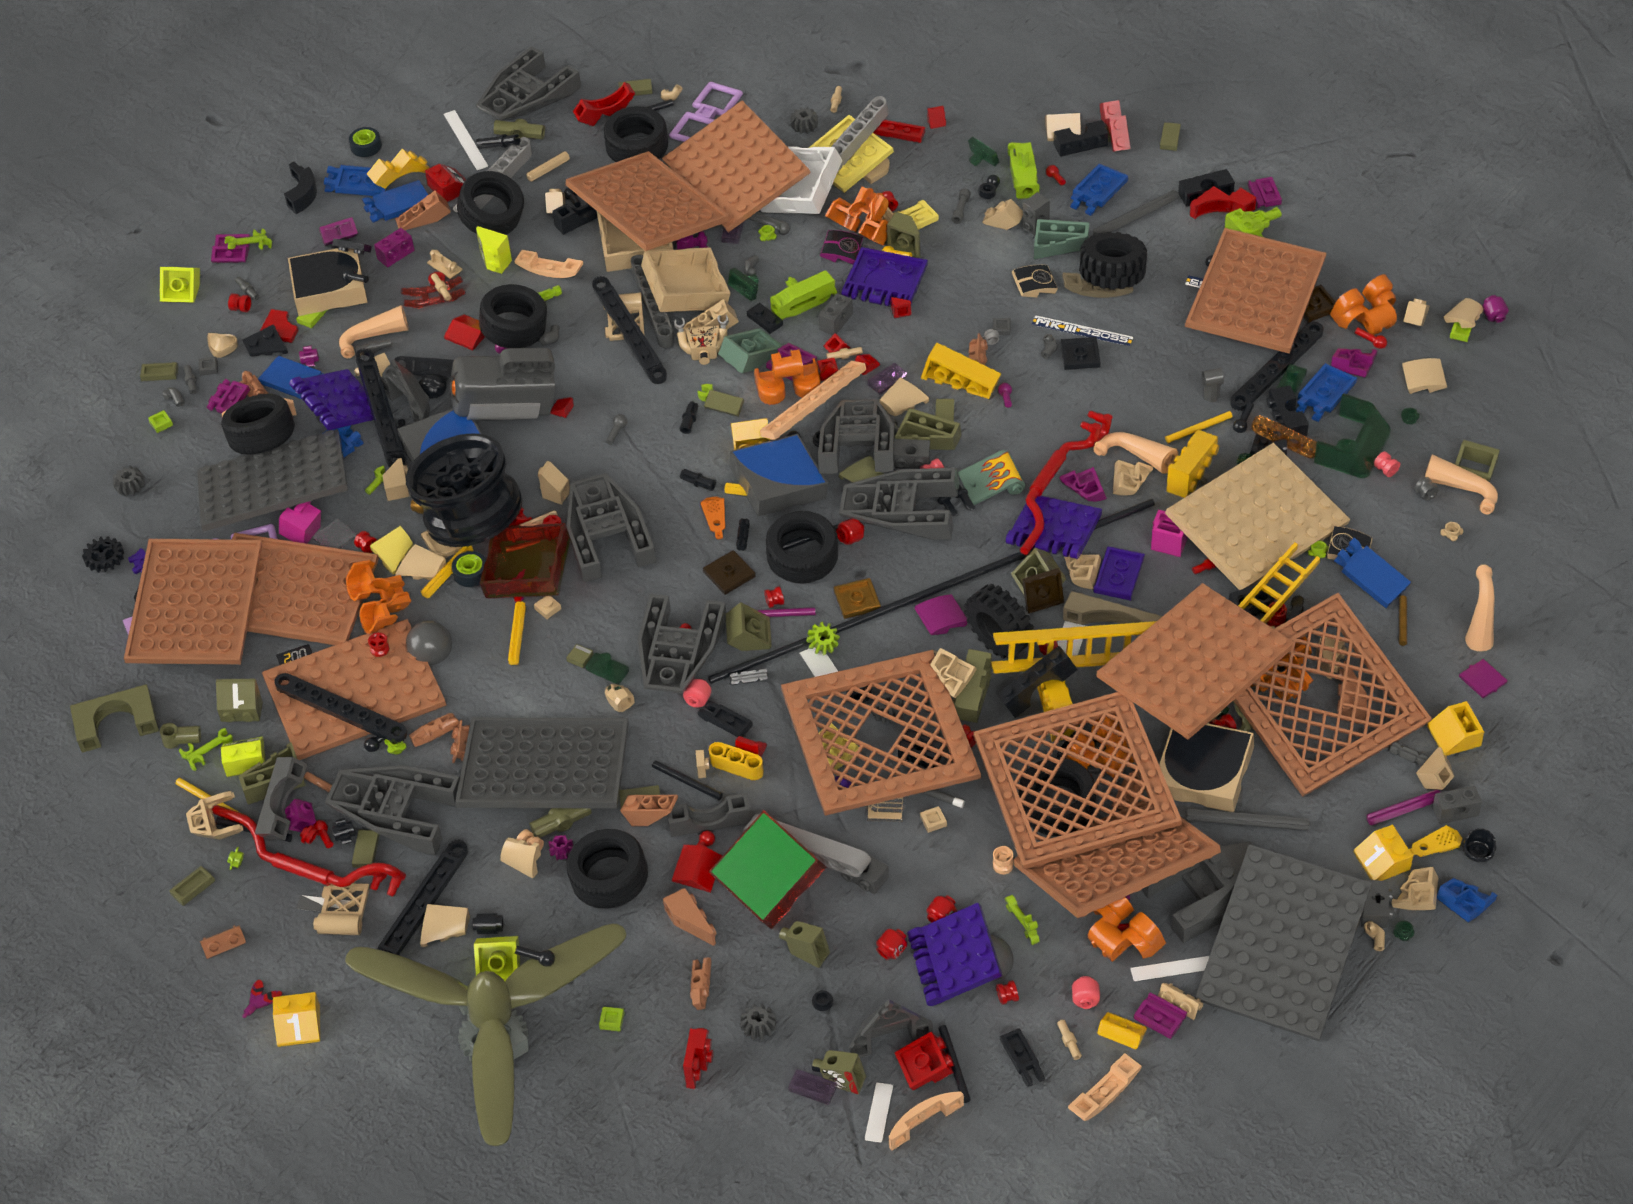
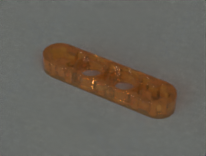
(1286, 434)

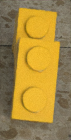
(405, 162)

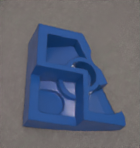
(1464, 899)

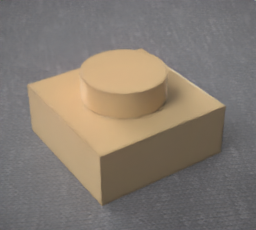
(547, 607)
(702, 763)
(933, 819)

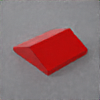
(464, 332)
(694, 867)

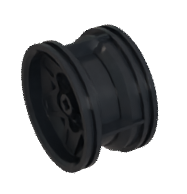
(464, 490)

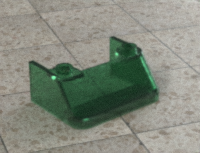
(1359, 455)

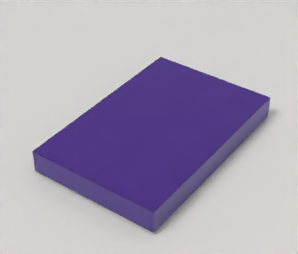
(1119, 573)

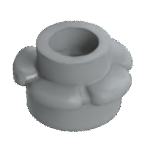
(991, 336)

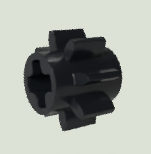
(343, 831)

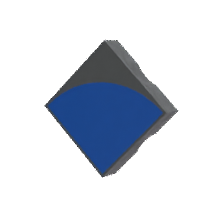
(428, 431)
(778, 474)

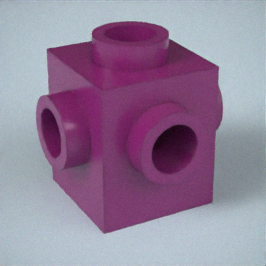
(300, 815)

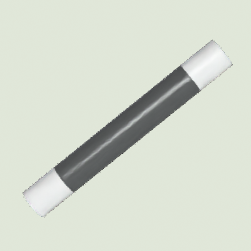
(945, 797)

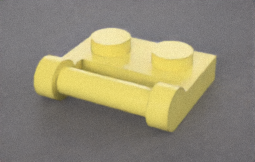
(921, 214)

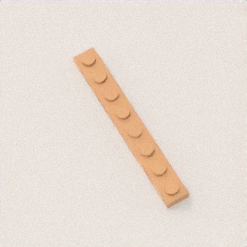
(812, 400)

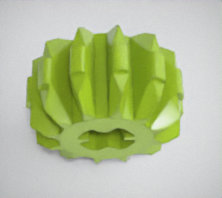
(828, 643)

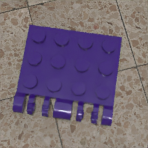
(884, 275)
(335, 398)
(1064, 526)
(956, 954)

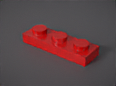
(900, 131)

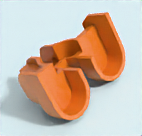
(868, 202)
(1380, 296)
(771, 383)
(376, 614)
(1294, 673)
(1109, 749)
(1113, 942)

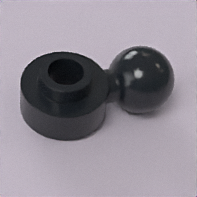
(988, 189)

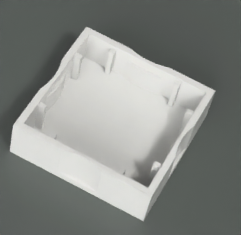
(810, 192)

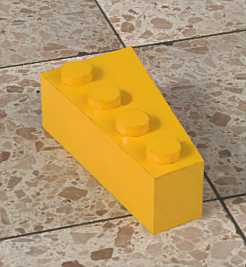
(960, 371)
(1191, 463)
(1055, 695)

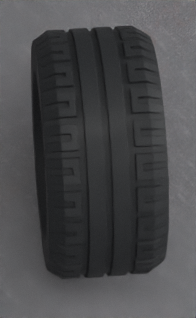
(633, 121)
(491, 184)
(509, 332)
(258, 424)
(796, 525)
(1068, 775)
(613, 891)

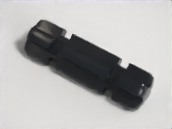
(742, 535)

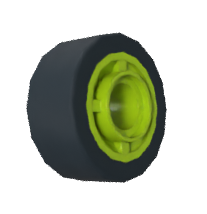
(365, 142)
(468, 568)

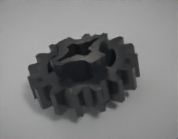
(103, 554)

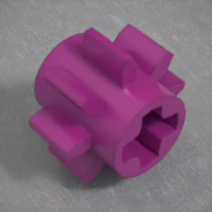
(309, 356)
(560, 847)

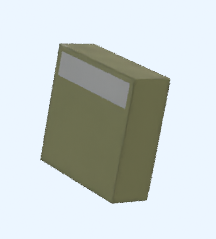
(579, 656)

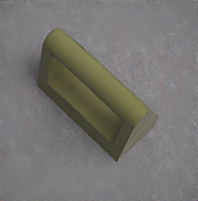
(1480, 454)

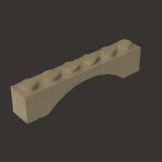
(1087, 609)

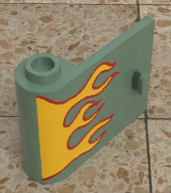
(992, 477)

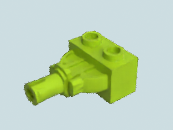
(1251, 222)

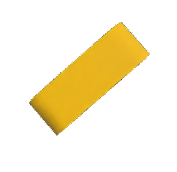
(736, 761)

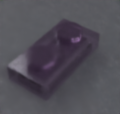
(734, 235)
(886, 378)
(812, 1086)

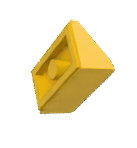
(1121, 1030)

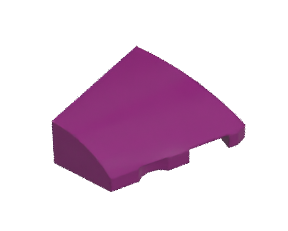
(1353, 361)
(1085, 484)

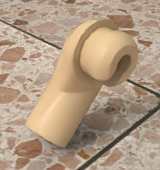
(667, 95)
(1376, 934)

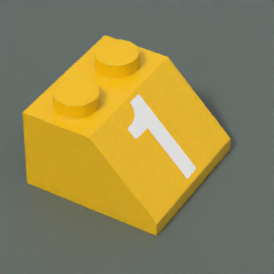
(1384, 854)
(296, 1019)

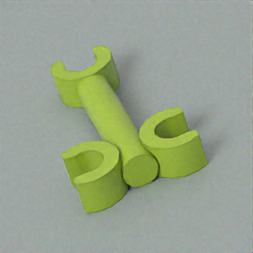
(260, 238)
(194, 756)
(1026, 921)

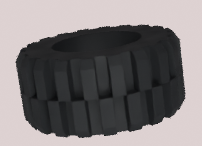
(1113, 260)

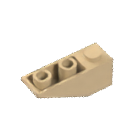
(710, 316)

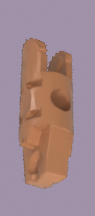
(434, 729)
(700, 983)

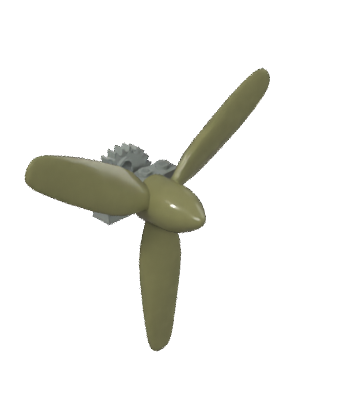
(492, 1030)

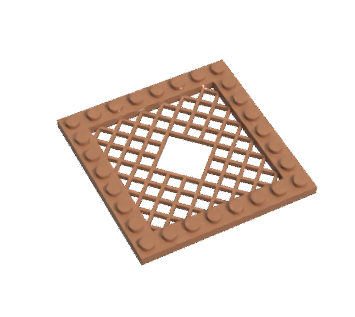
(1412, 712)
(837, 798)
(1087, 838)

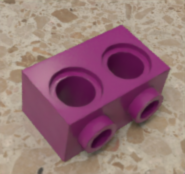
(341, 229)
(394, 247)

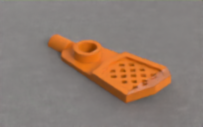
(715, 514)

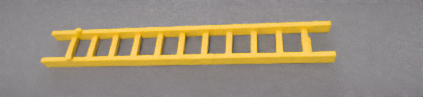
(1273, 572)

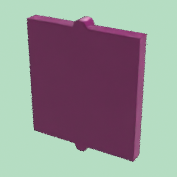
(1483, 678)

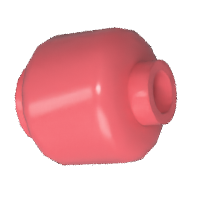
(697, 693)
(1085, 992)

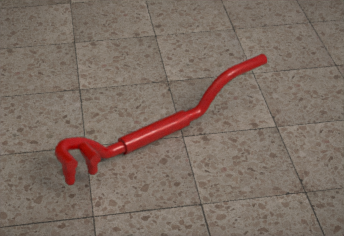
(1041, 482)
(281, 861)

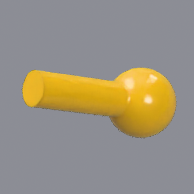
(890, 249)

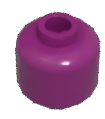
(1495, 309)

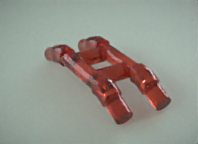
(423, 291)

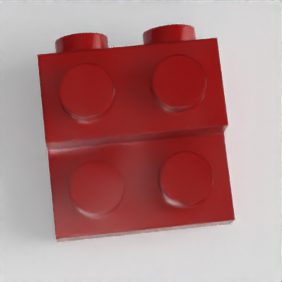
(697, 1056)
(924, 1061)

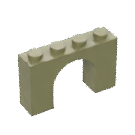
(90, 713)

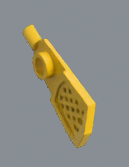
(1438, 841)

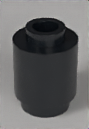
(488, 923)

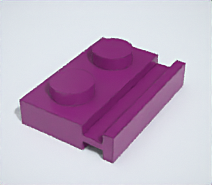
(1265, 191)
(1160, 1015)

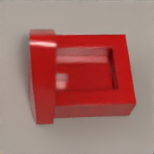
(827, 368)
(750, 745)

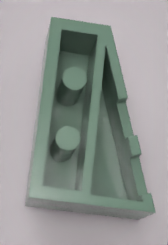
(1059, 237)

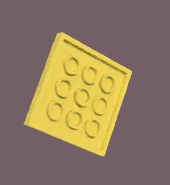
(864, 160)

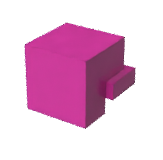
(300, 523)
(1167, 535)

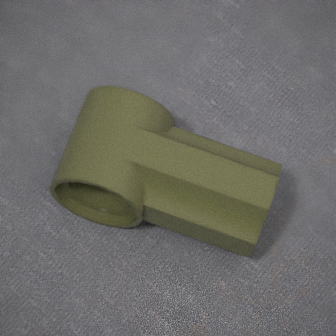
(173, 735)

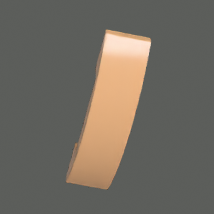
(529, 261)
(1107, 1089)
(944, 1102)

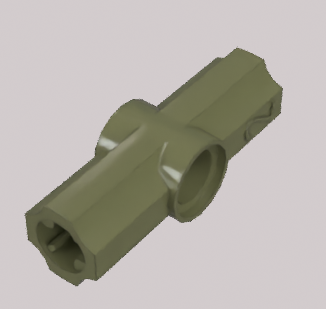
(519, 127)
(557, 819)

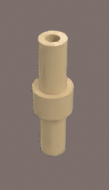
(836, 99)
(441, 287)
(845, 353)
(1069, 1039)

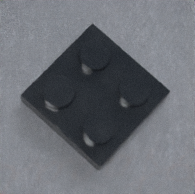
(1080, 353)

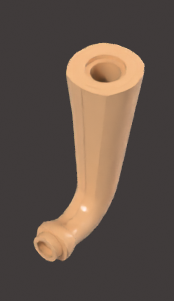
(384, 323)
(1152, 452)
(1449, 474)
(1481, 630)

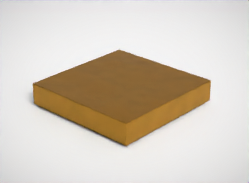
(856, 598)

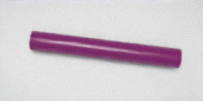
(789, 612)

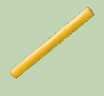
(1200, 426)
(197, 792)

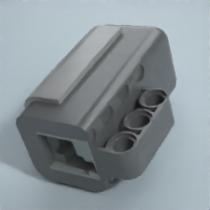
(503, 386)

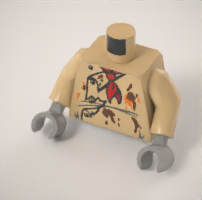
(702, 342)

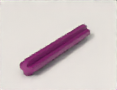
(1401, 808)

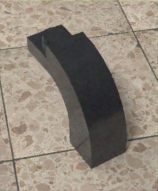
(305, 192)

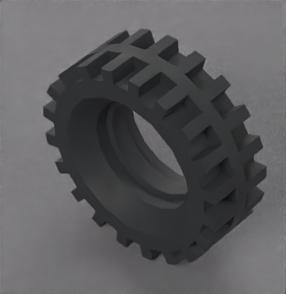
(995, 612)

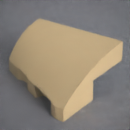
(902, 397)
(1084, 570)

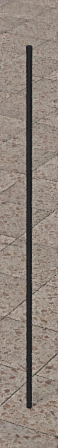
(913, 598)

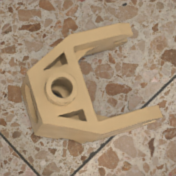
(202, 820)

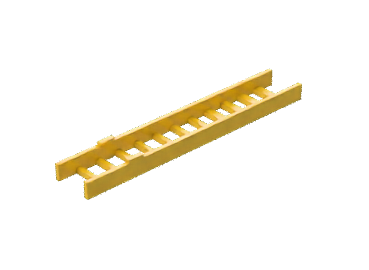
(1050, 635)

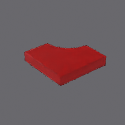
(284, 328)

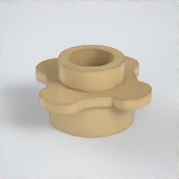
(1452, 531)

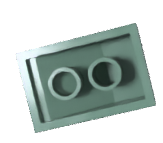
(748, 349)

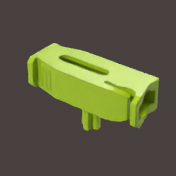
(1023, 169)
(803, 295)

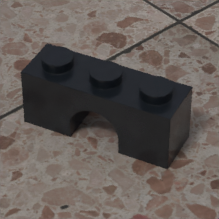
(1069, 143)
(1194, 187)
(1282, 402)

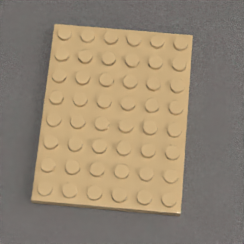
(1256, 516)

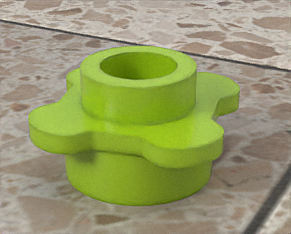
(767, 233)
(1318, 549)
(394, 748)
(235, 858)

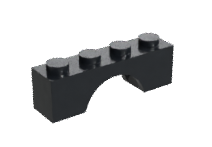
(570, 218)
(1018, 693)

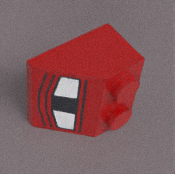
(445, 181)

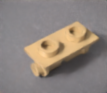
(443, 264)
(1176, 997)

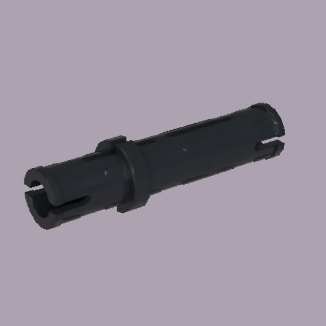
(503, 141)

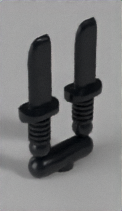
(962, 494)

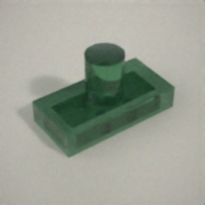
(982, 152)
(745, 285)
(1293, 376)
(605, 667)

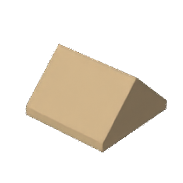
(1062, 121)

